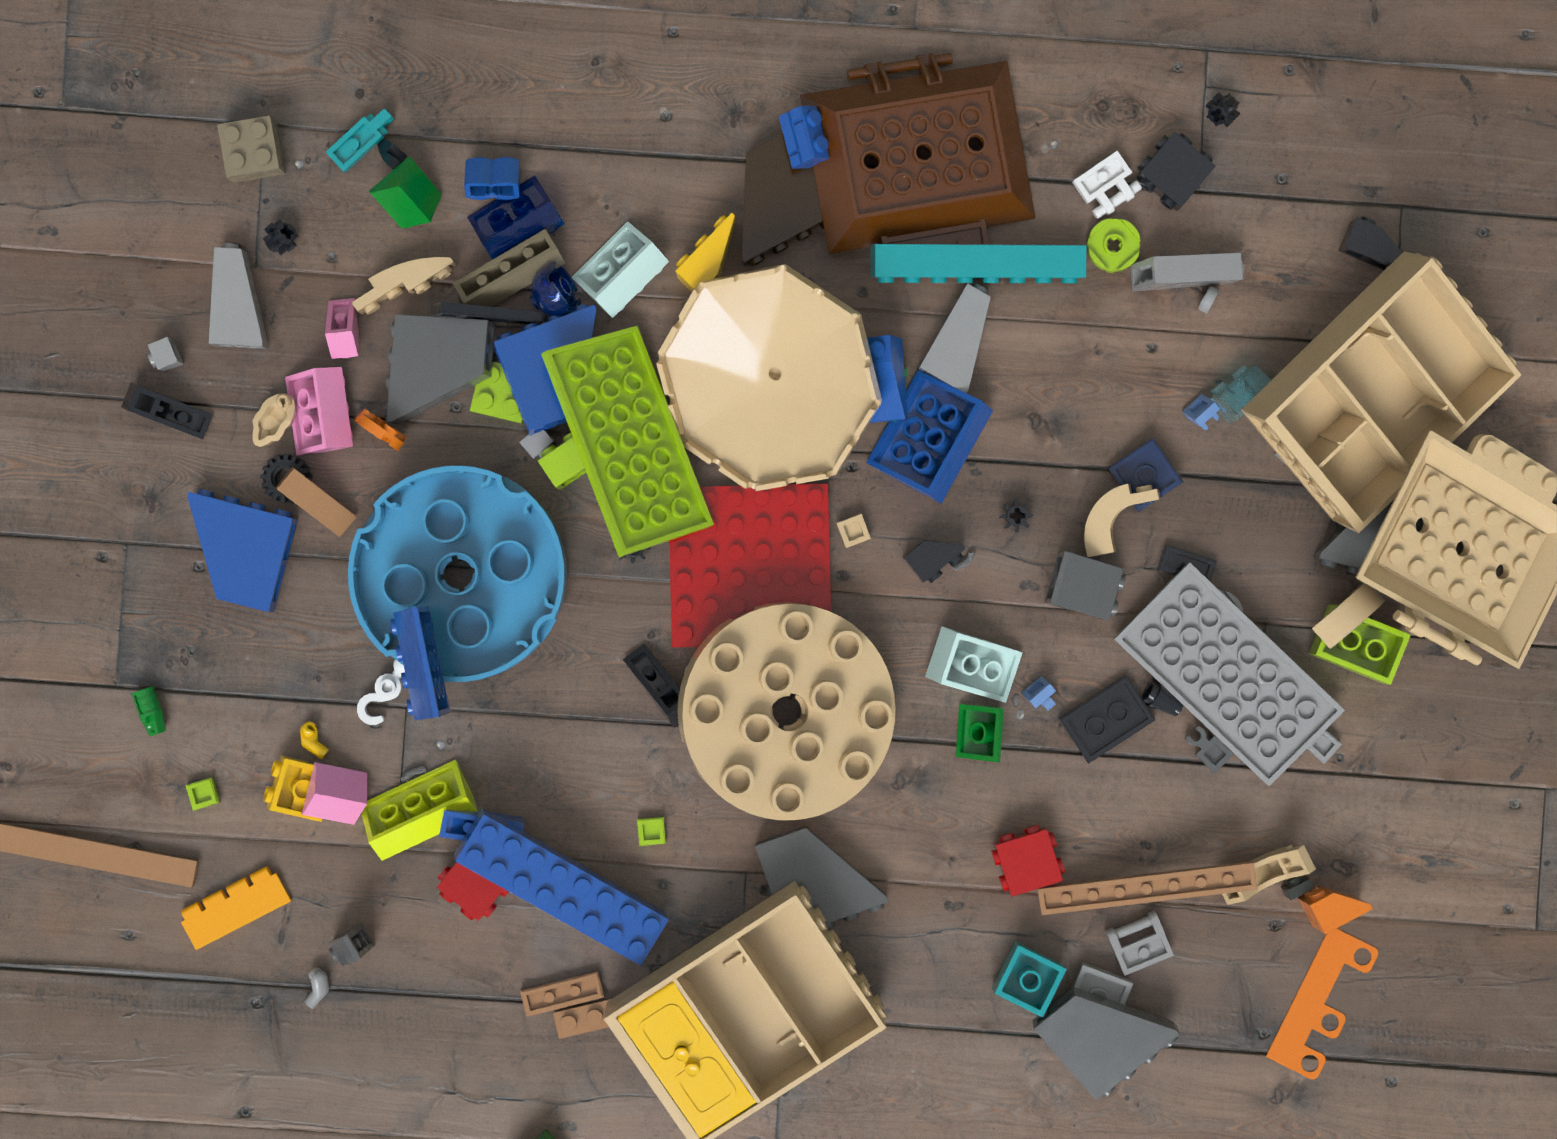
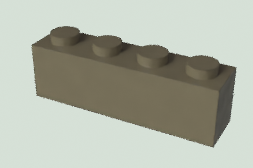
(508, 271)

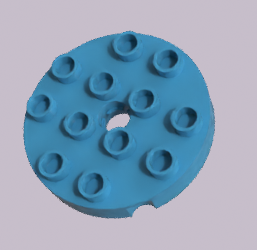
(491, 526)

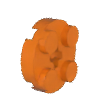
(380, 429)

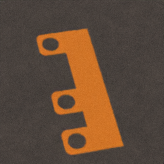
(1309, 1003)

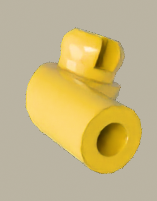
(310, 741)

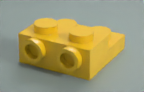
(289, 786)

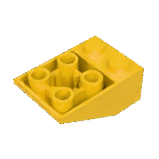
(709, 255)

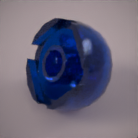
(553, 291)

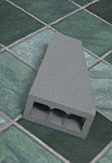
(1186, 271)
(234, 302)
(957, 344)

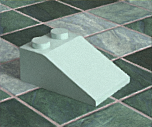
(973, 664)

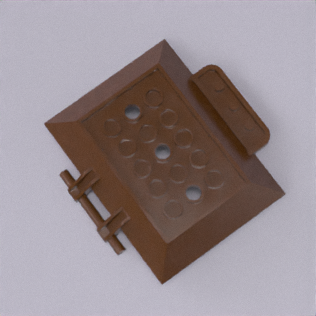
(910, 198)

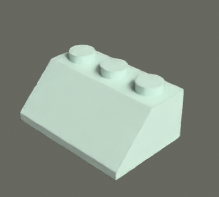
(620, 269)

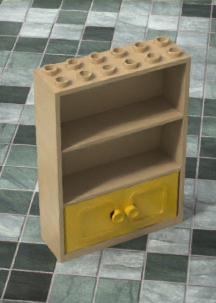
(746, 1014)

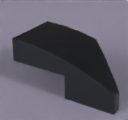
(390, 153)

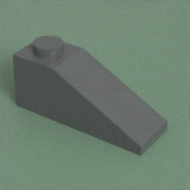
(351, 945)

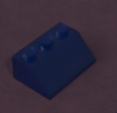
(513, 221)

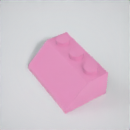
(321, 411)

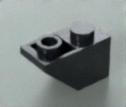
(932, 556)

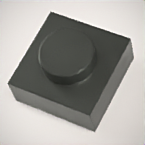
(1297, 886)

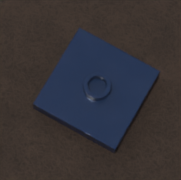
(1146, 467)

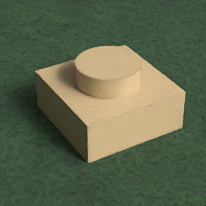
(853, 531)

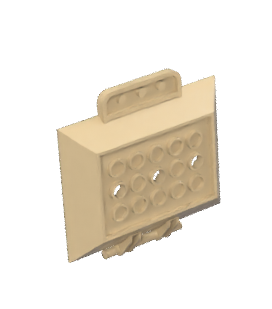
(1503, 516)

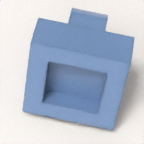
(1201, 411)
(1039, 693)

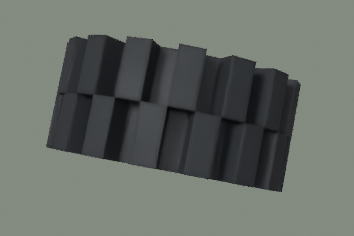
(274, 467)

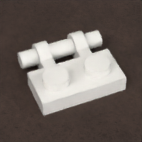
(1103, 177)

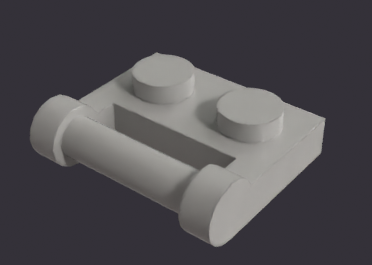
(1142, 951)

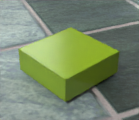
(203, 793)
(651, 831)

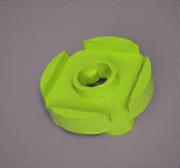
(1111, 260)

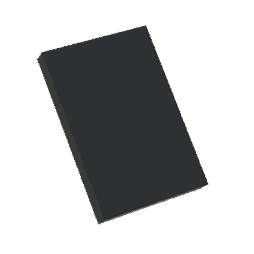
(1107, 719)

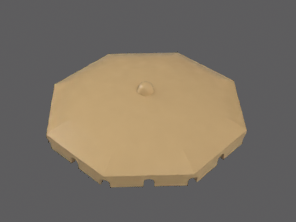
(769, 377)

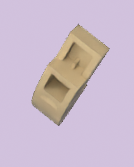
(413, 275)

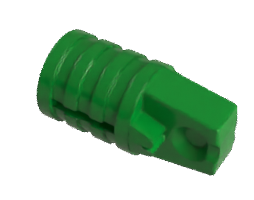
(149, 710)

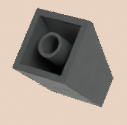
(1085, 585)

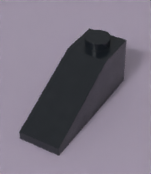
(1369, 243)
(166, 410)
(655, 682)

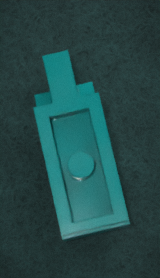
(359, 140)

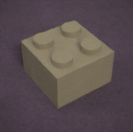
(251, 149)

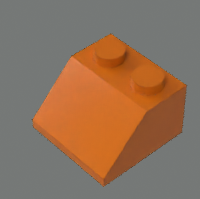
(1331, 909)

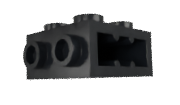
(1174, 170)

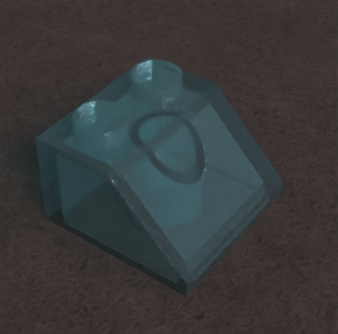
(1238, 392)

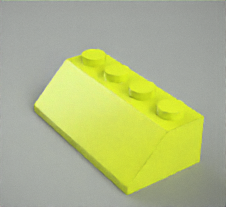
(415, 809)

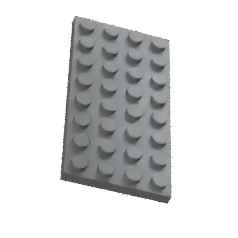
(1229, 674)

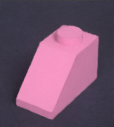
(342, 329)

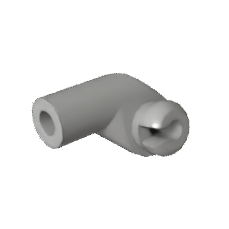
(320, 987)

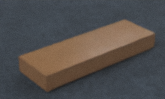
(316, 501)
(562, 993)

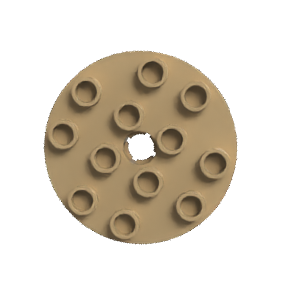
(731, 722)

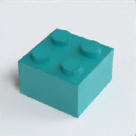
(1028, 978)

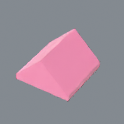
(336, 793)

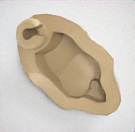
(273, 419)

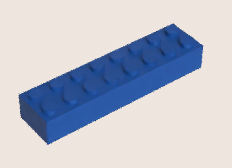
(560, 886)

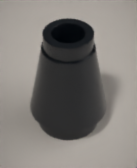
(1160, 698)

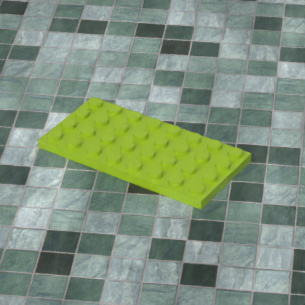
(627, 440)

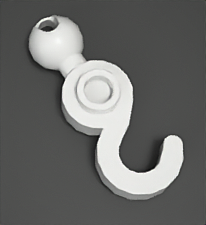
(387, 688)

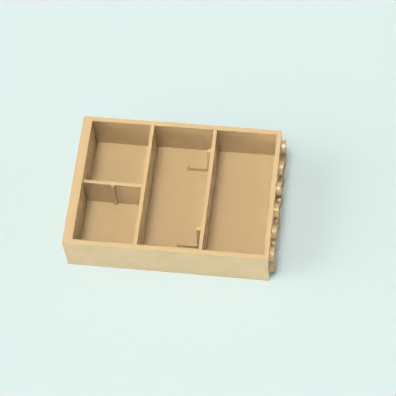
(1376, 383)

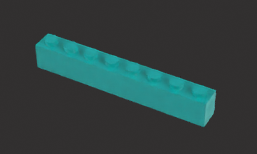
(977, 261)

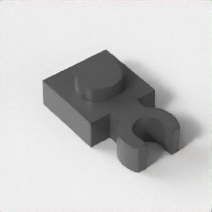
(1212, 750)

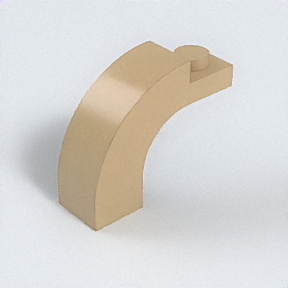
(1100, 522)
(1348, 614)
(1275, 867)

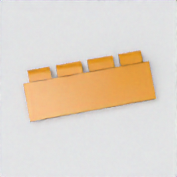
(243, 906)

